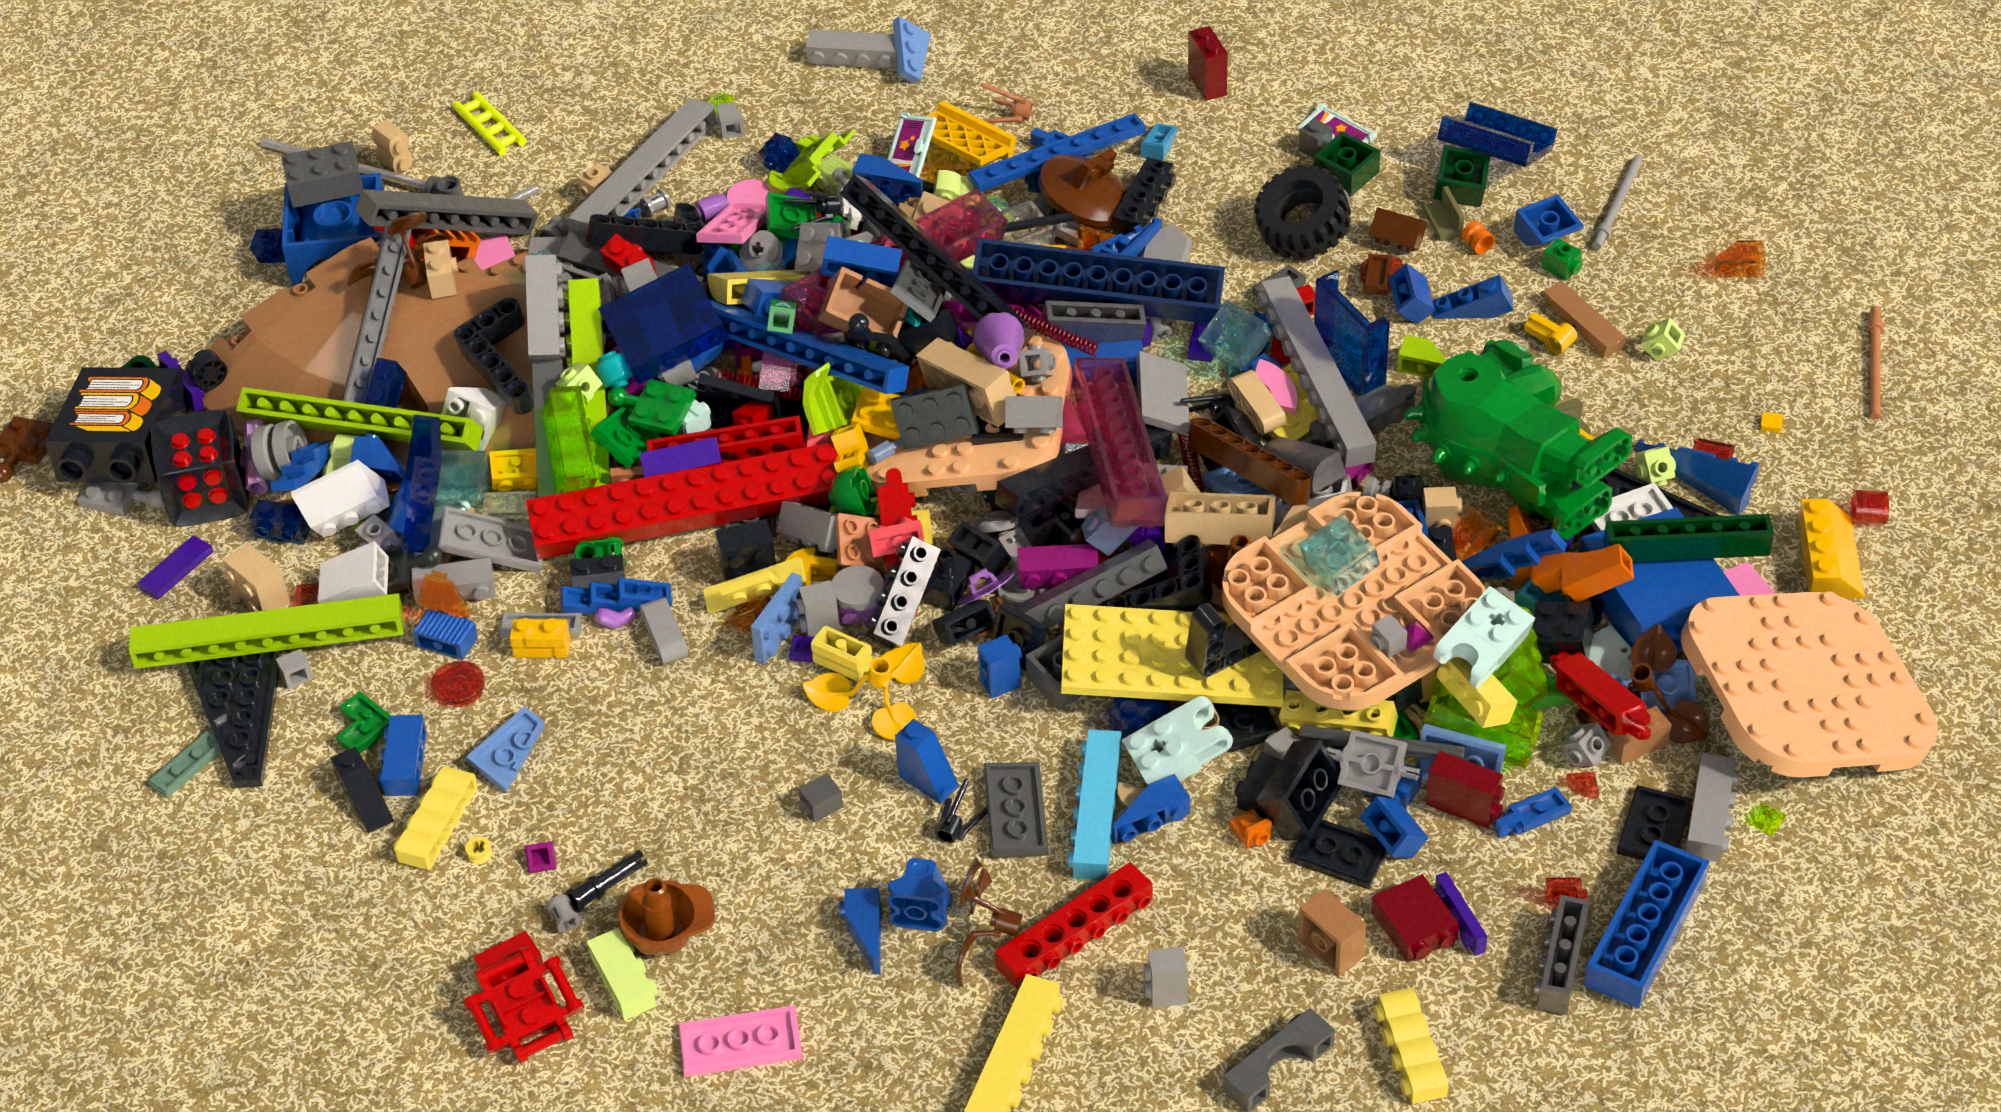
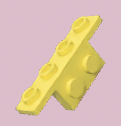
(751, 585)

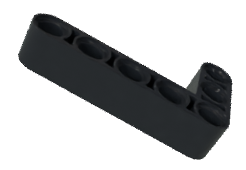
(651, 234)
(476, 345)
(1178, 593)
(1214, 644)

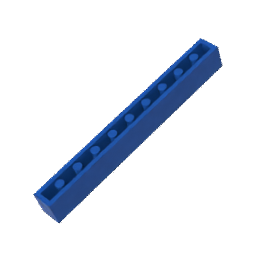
(814, 350)

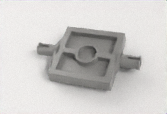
(1372, 763)

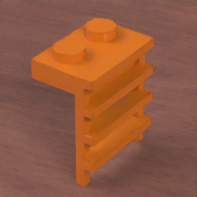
(461, 243)

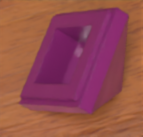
(1417, 635)

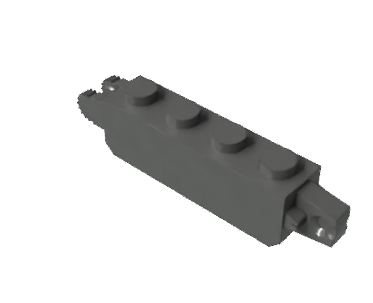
(1379, 409)

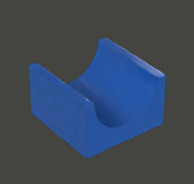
(323, 229)

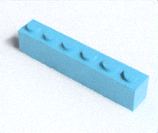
(1096, 806)

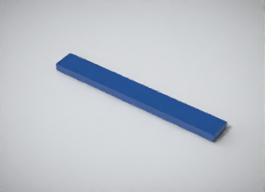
(1076, 144)

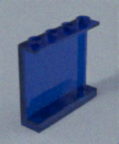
(1498, 134)
(663, 323)
(1352, 341)
(423, 470)

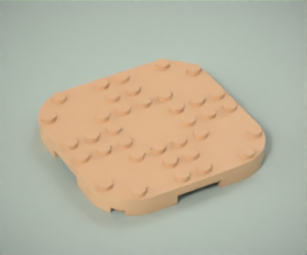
(961, 462)
(1325, 637)
(1809, 683)

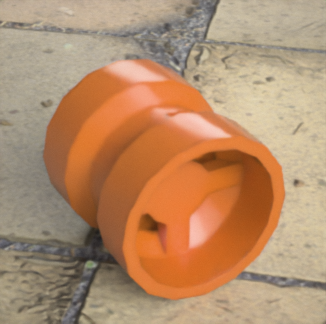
(1480, 240)

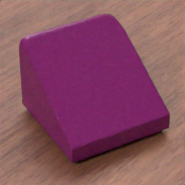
(540, 857)

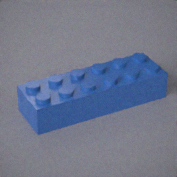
(1646, 924)

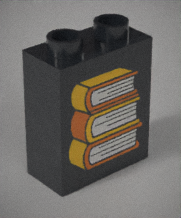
(109, 422)

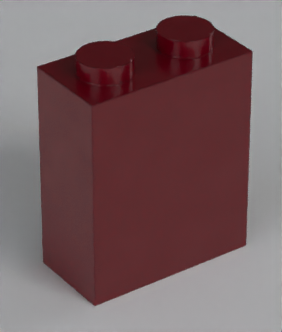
(1207, 63)
(1465, 789)
(1415, 918)

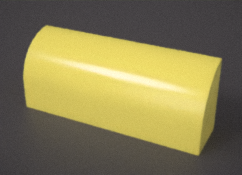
(729, 287)

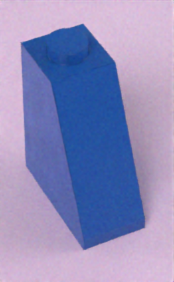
(924, 762)

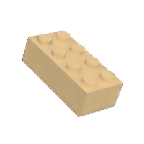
(987, 384)
(1219, 517)

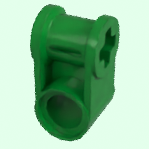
(600, 548)

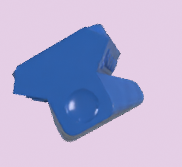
(919, 897)

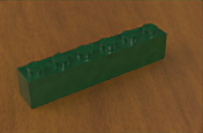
(1692, 537)

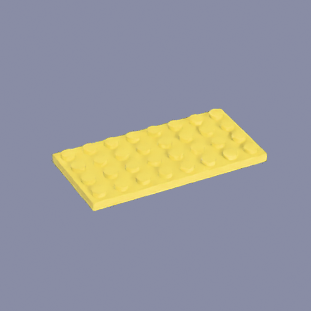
(1144, 658)

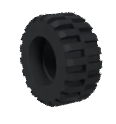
(1296, 188)

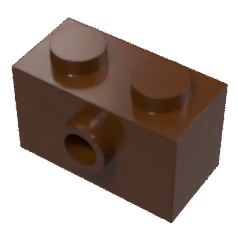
(1397, 228)

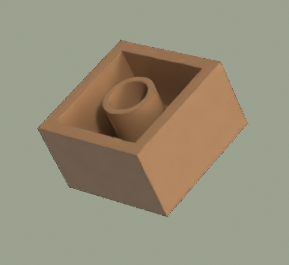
(1332, 932)

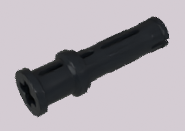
(595, 886)

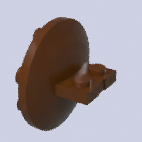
(1083, 187)

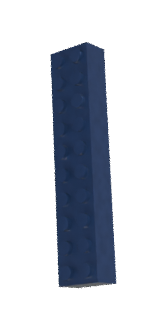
(1072, 275)

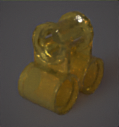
(939, 159)

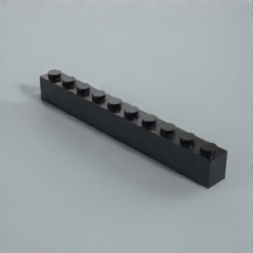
(927, 252)

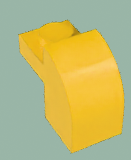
(850, 447)
(816, 567)

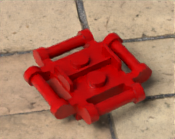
(523, 1005)

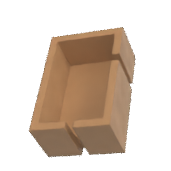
(869, 299)

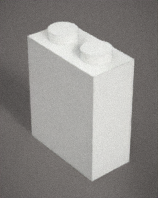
(354, 575)

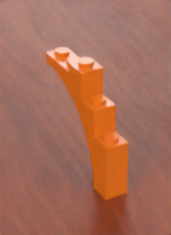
(1575, 573)

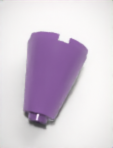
(999, 338)

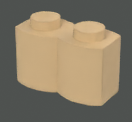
(392, 147)

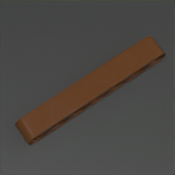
(1249, 461)

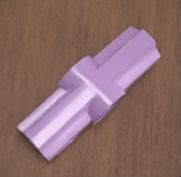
(253, 481)

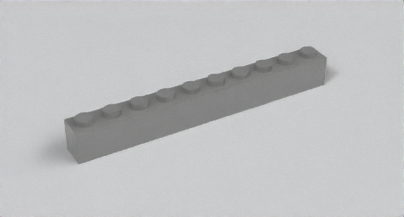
(646, 164)
(1317, 372)

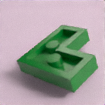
(367, 722)

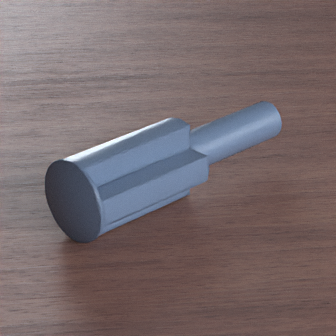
(882, 451)

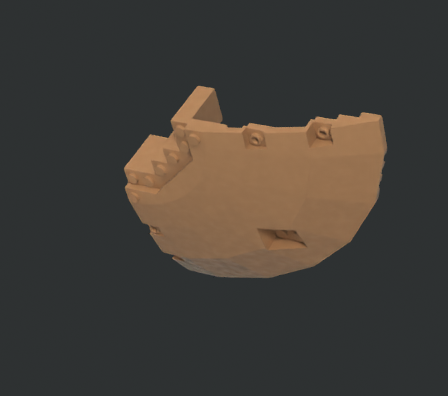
(308, 334)

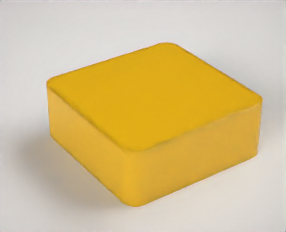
(1771, 422)

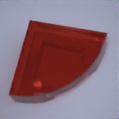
(1585, 783)

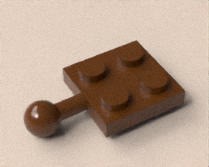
(23, 442)

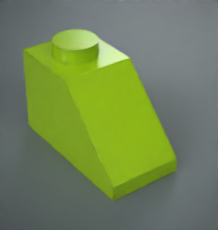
(1418, 356)

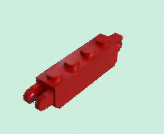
(894, 504)
(1601, 695)

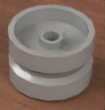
(272, 447)

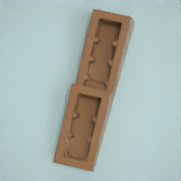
(1586, 319)

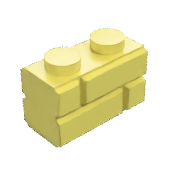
(841, 653)

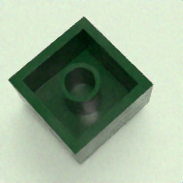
(1349, 161)
(1464, 174)

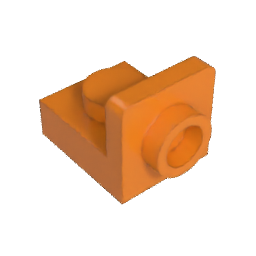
(1251, 828)

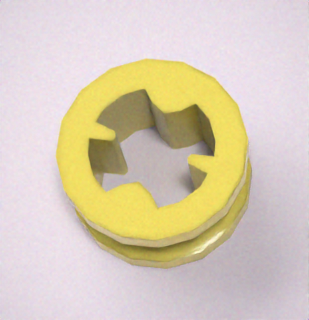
(478, 842)

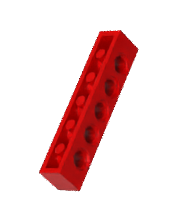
(746, 439)
(1074, 925)

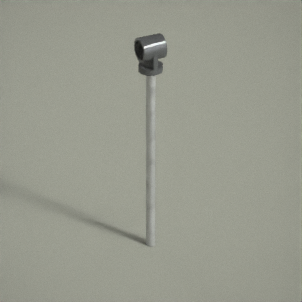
(434, 185)

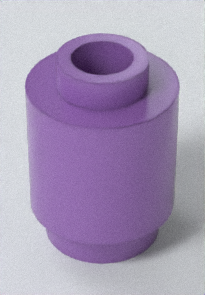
(711, 206)

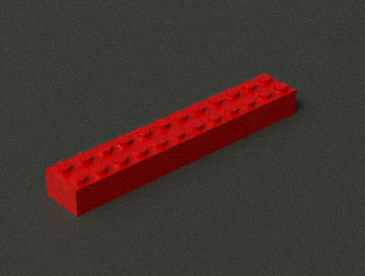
(682, 499)

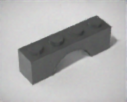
(1304, 1038)

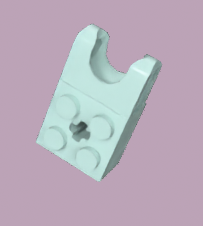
(1485, 635)
(1177, 742)

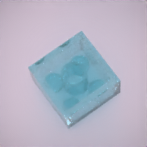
(1235, 336)
(463, 477)
(1339, 554)

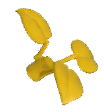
(903, 664)

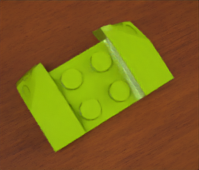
(804, 169)
(829, 400)

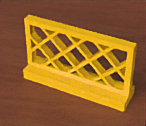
(976, 133)

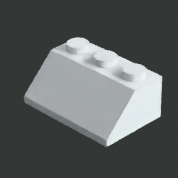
(341, 498)

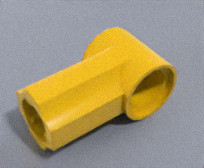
(1555, 337)

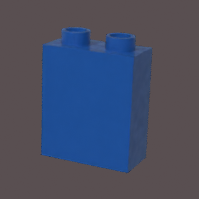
(1660, 590)

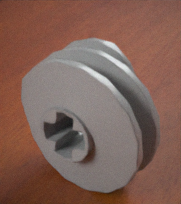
(760, 249)

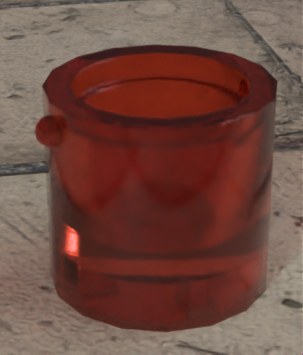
(1870, 506)

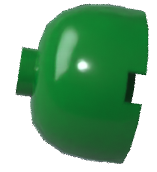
(852, 492)

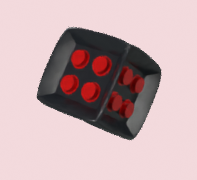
(199, 468)

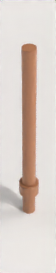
(1875, 329)

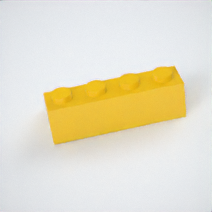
(1829, 549)

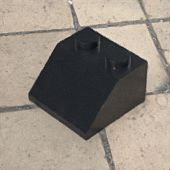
(1235, 422)

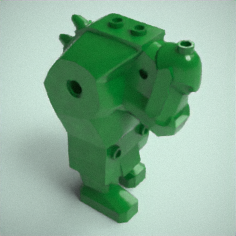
(1499, 429)

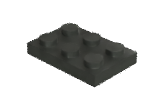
(934, 415)

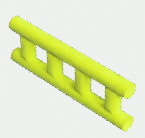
(487, 133)

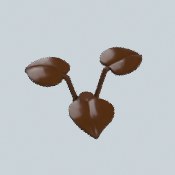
(412, 269)
(1658, 653)
(1001, 919)

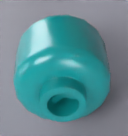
(613, 370)

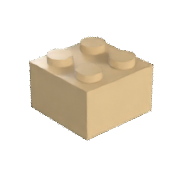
(255, 580)

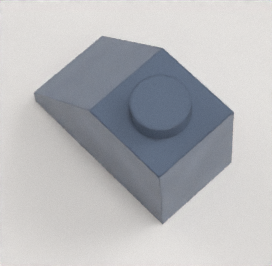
(1103, 535)

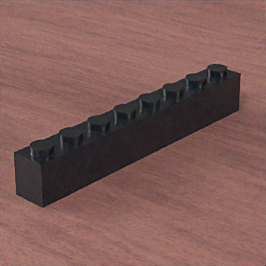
(1061, 477)

